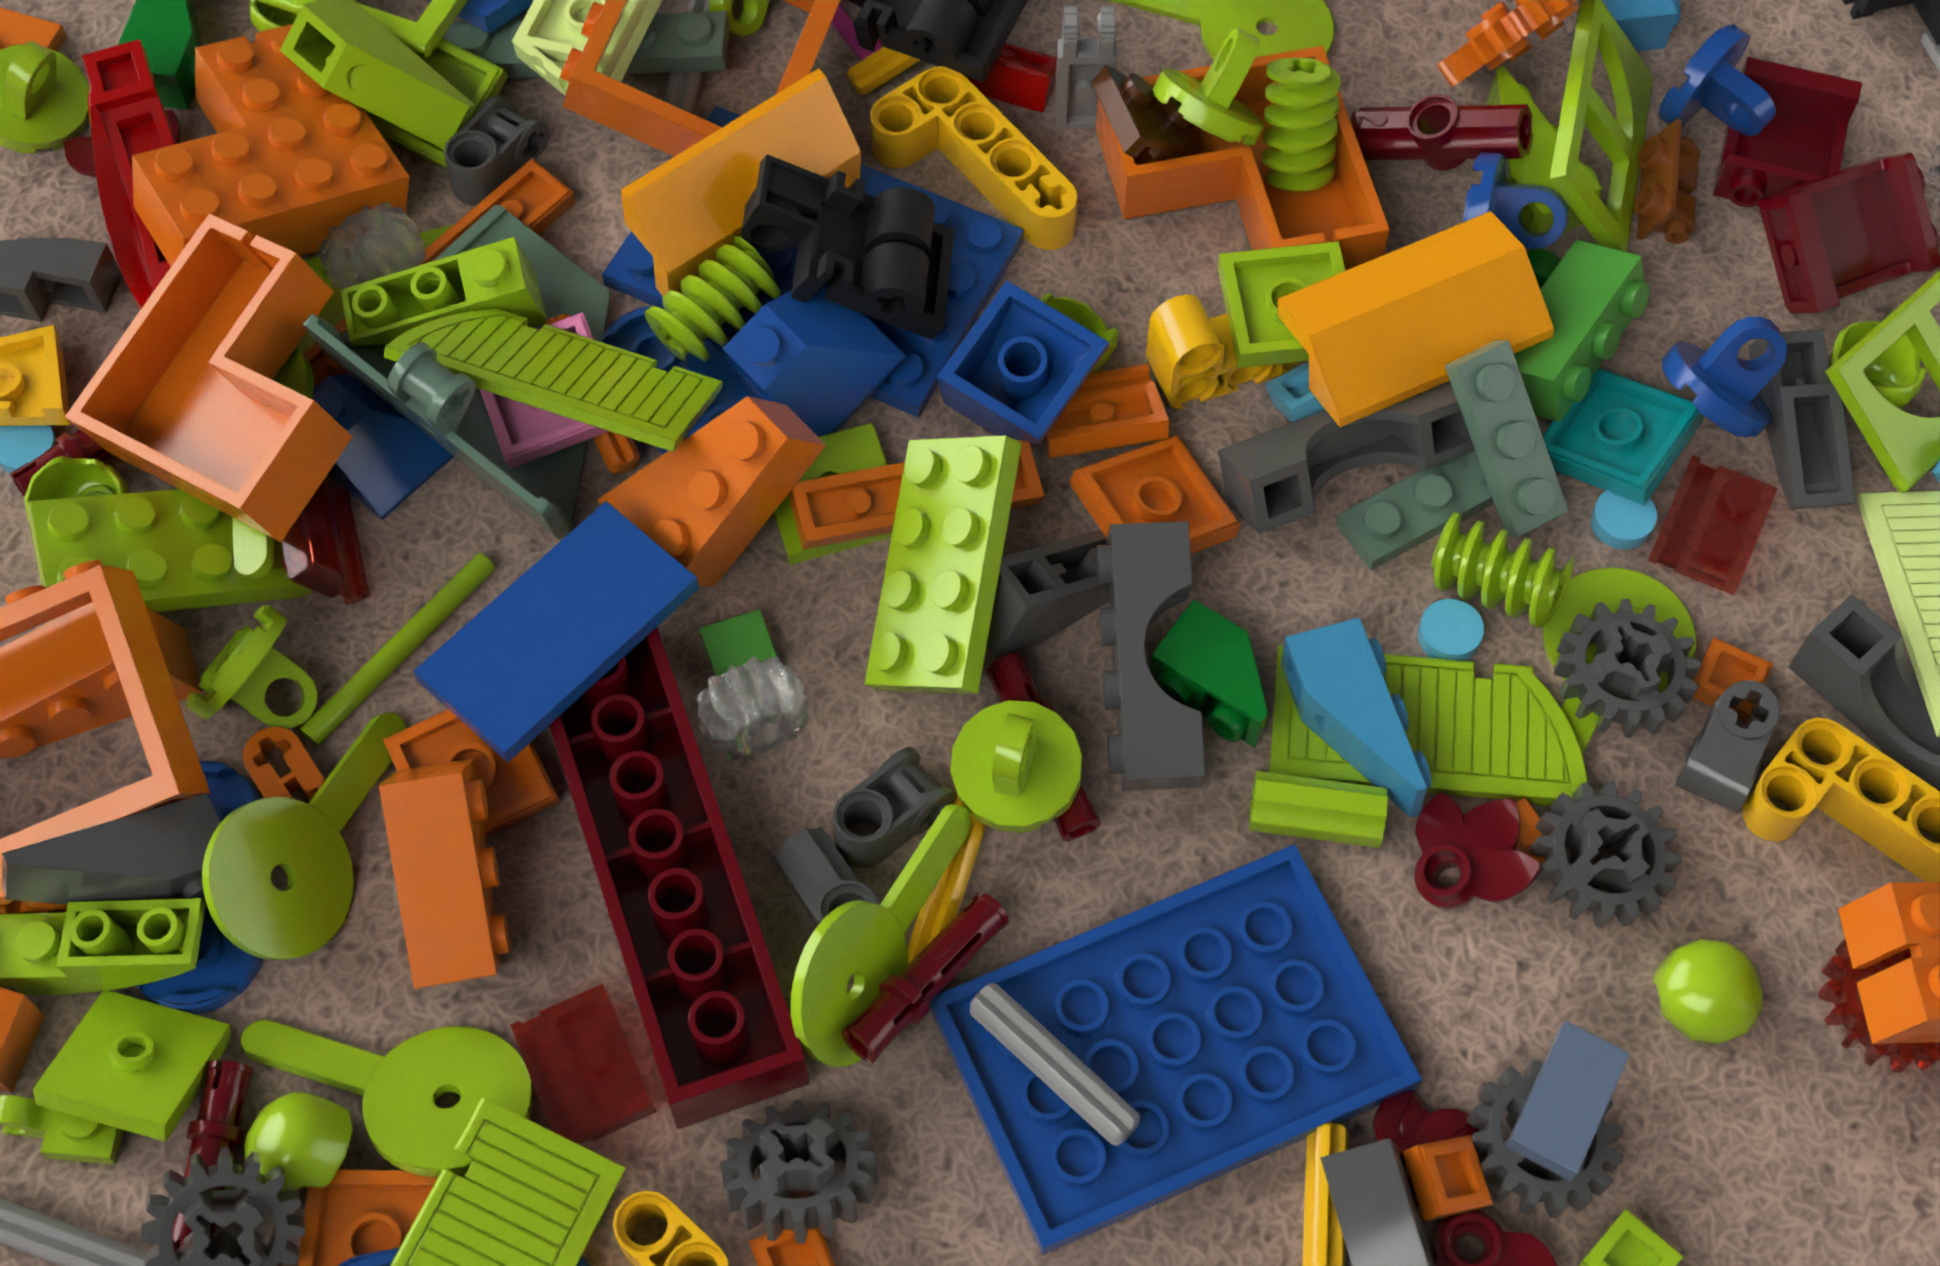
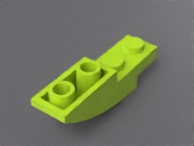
(99, 945)

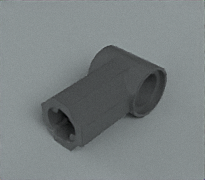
(819, 873)

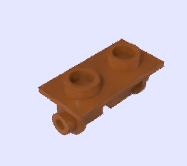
(1667, 165)

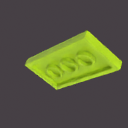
(165, 536)
(943, 565)

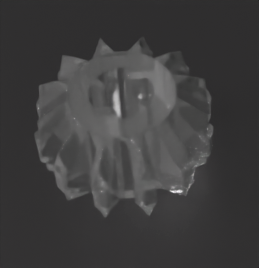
(371, 246)
(752, 708)

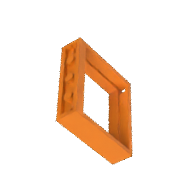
(646, 116)
(145, 685)

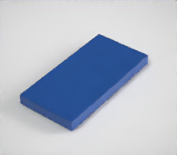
(556, 631)

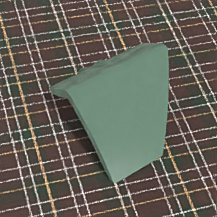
(450, 404)

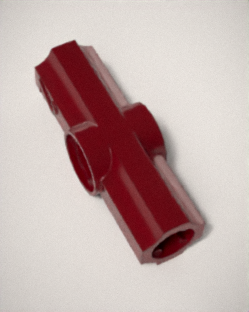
(1442, 131)

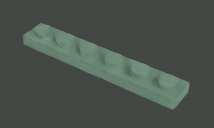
(670, 44)

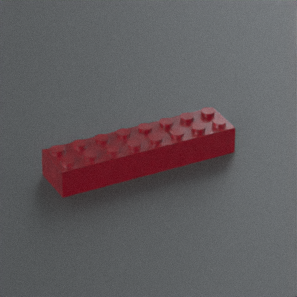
(676, 893)

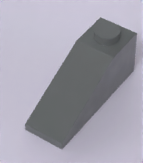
(1045, 592)
(123, 859)

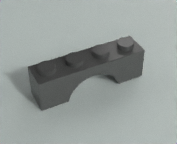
(1281, 470)
(1864, 674)
(1156, 737)

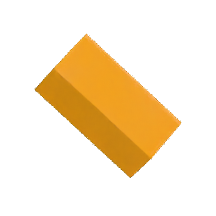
(701, 194)
(1405, 315)

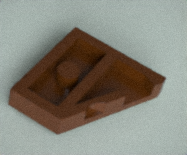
(1142, 119)

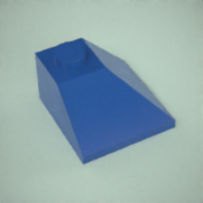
(815, 358)
(1019, 366)
(387, 451)

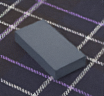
(1568, 1100)

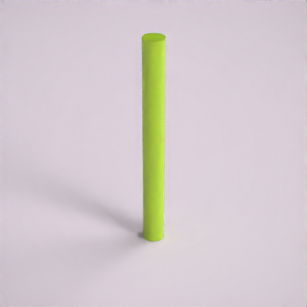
(397, 650)

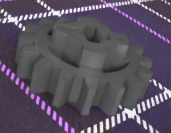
(1627, 668)
(1598, 824)
(1515, 1170)
(798, 1171)
(203, 1206)

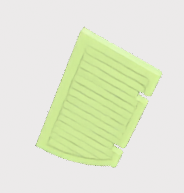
(1907, 550)

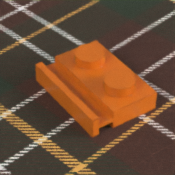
(1109, 412)

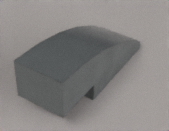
(55, 272)
(1807, 425)
(1376, 1206)

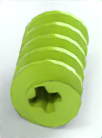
(1301, 123)
(712, 300)
(1499, 572)

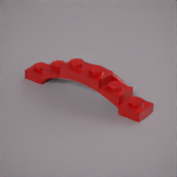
(126, 122)

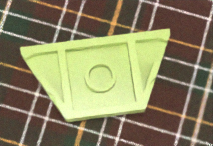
(556, 27)

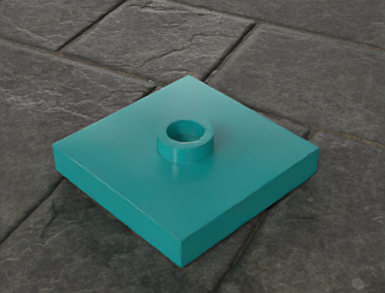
(1622, 436)

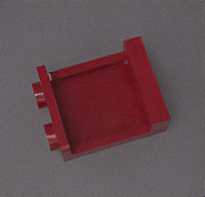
(1798, 143)
(1849, 232)

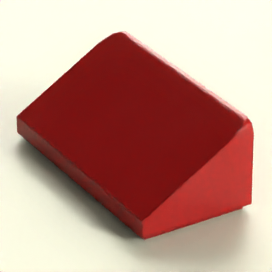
(1020, 78)

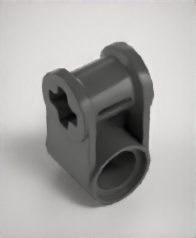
(492, 149)
(1726, 756)
(894, 799)

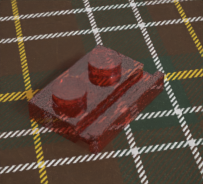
(1713, 525)
(325, 548)
(583, 1067)

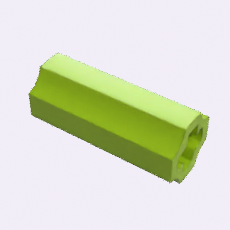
(1318, 809)

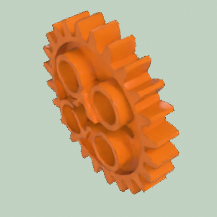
(1504, 35)

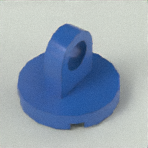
(1720, 87)
(1508, 200)
(1723, 382)

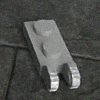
(1078, 65)

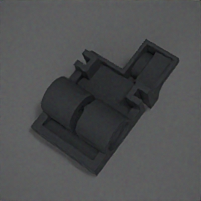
(940, 32)
(867, 250)

